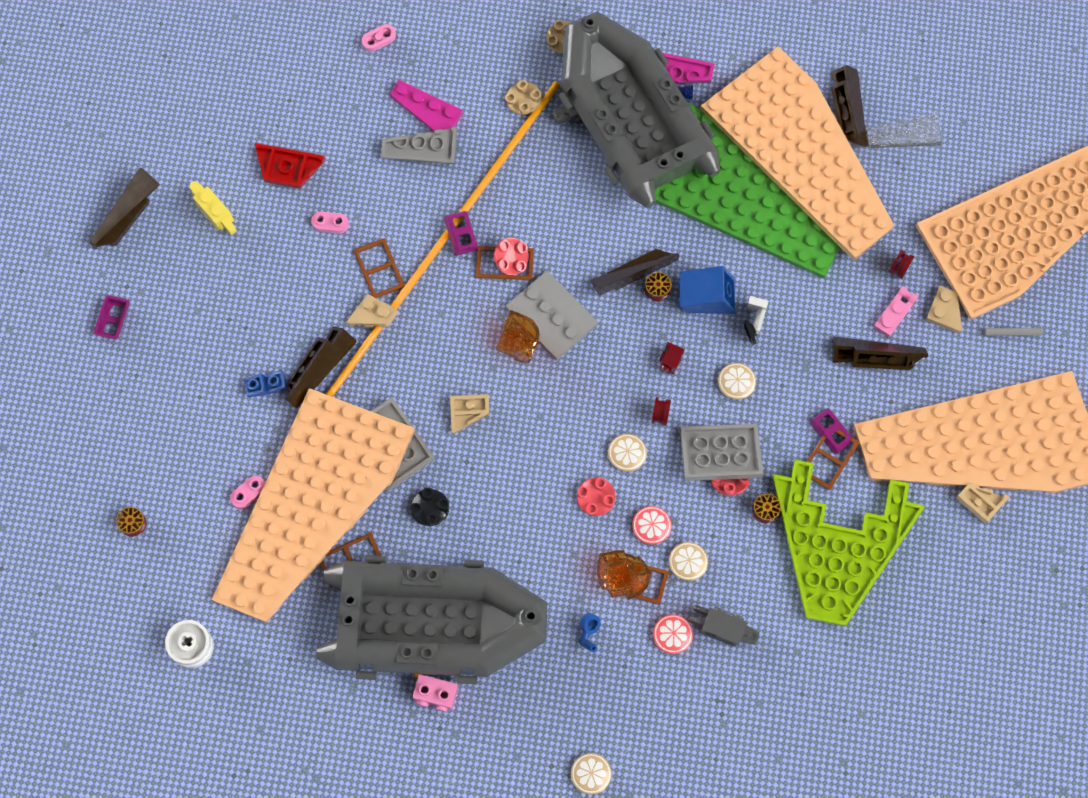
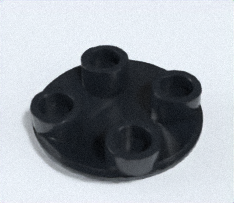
(429, 507)

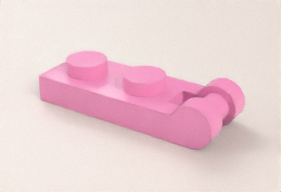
(895, 312)

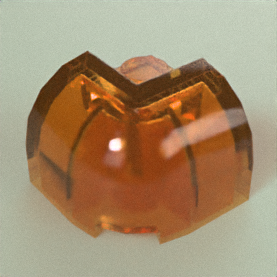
(519, 337)
(622, 574)

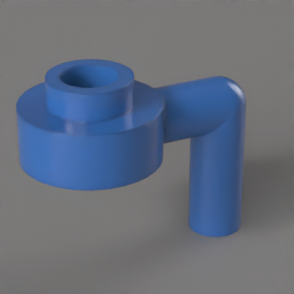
(589, 624)

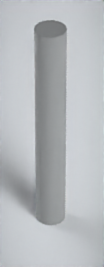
(1012, 331)

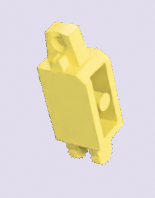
(212, 208)

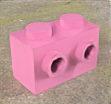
(435, 693)

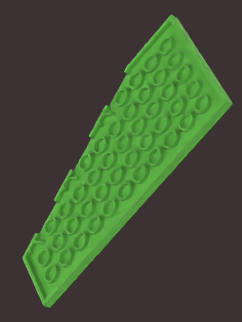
(749, 208)

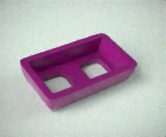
(454, 233)
(105, 317)
(833, 446)

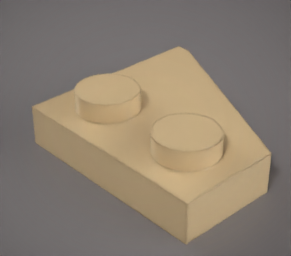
(467, 410)
(981, 501)

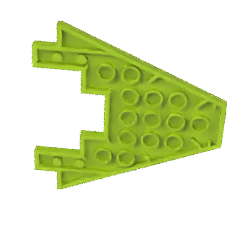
(835, 562)

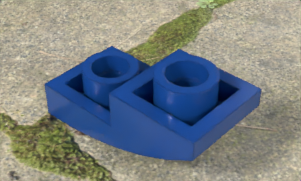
(265, 384)

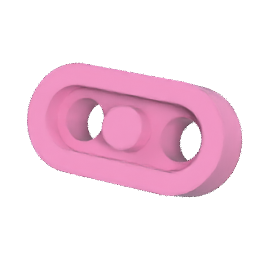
(377, 37)
(329, 223)
(250, 494)

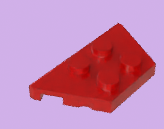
(287, 166)

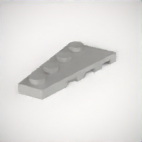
(422, 147)

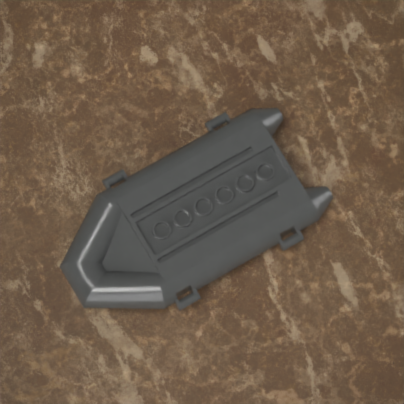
(632, 108)
(430, 619)

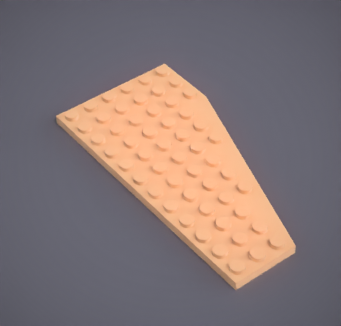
(795, 139)
(1011, 234)
(998, 439)
(315, 493)

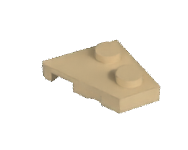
(945, 310)
(372, 313)

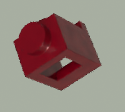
(671, 358)

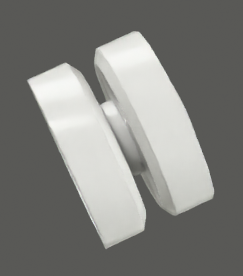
(184, 633)

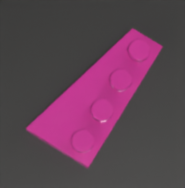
(689, 70)
(425, 107)

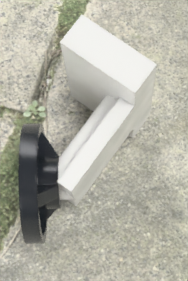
(759, 306)

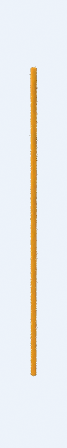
(443, 239)

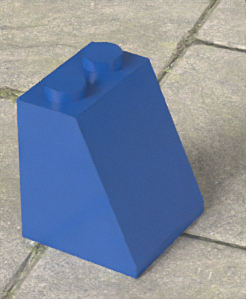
(707, 291)

